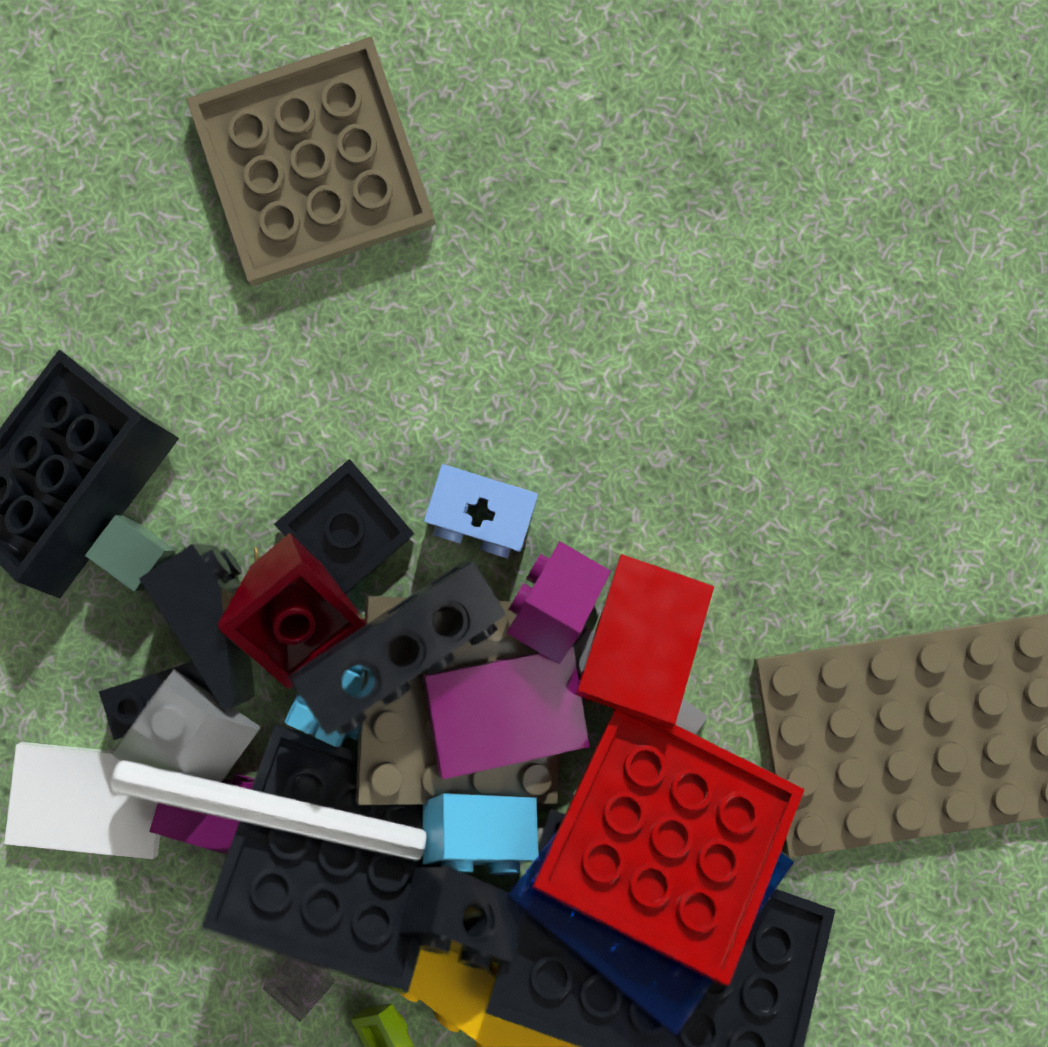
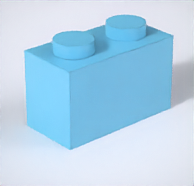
(480, 832)

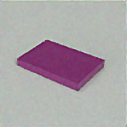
(504, 713)

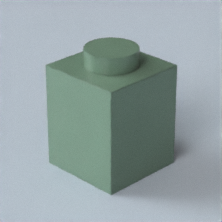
(128, 551)

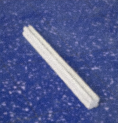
(268, 810)

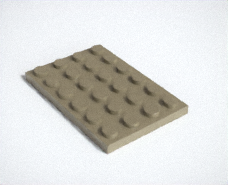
(911, 733)

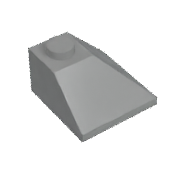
(187, 732)

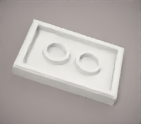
(67, 803)

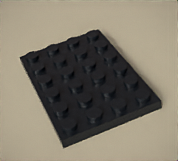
(762, 1006)

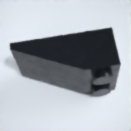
(192, 597)

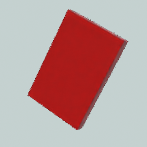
(645, 641)

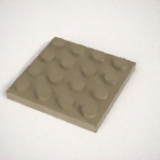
(311, 161)
(396, 739)

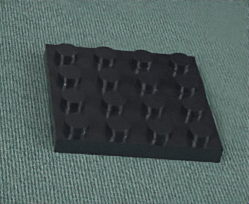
(313, 895)

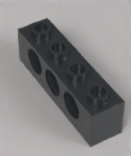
(321, 679)

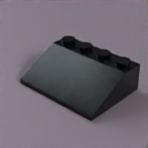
(66, 468)

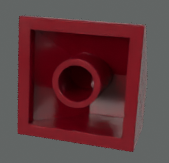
(288, 610)

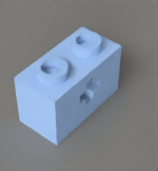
(459, 489)

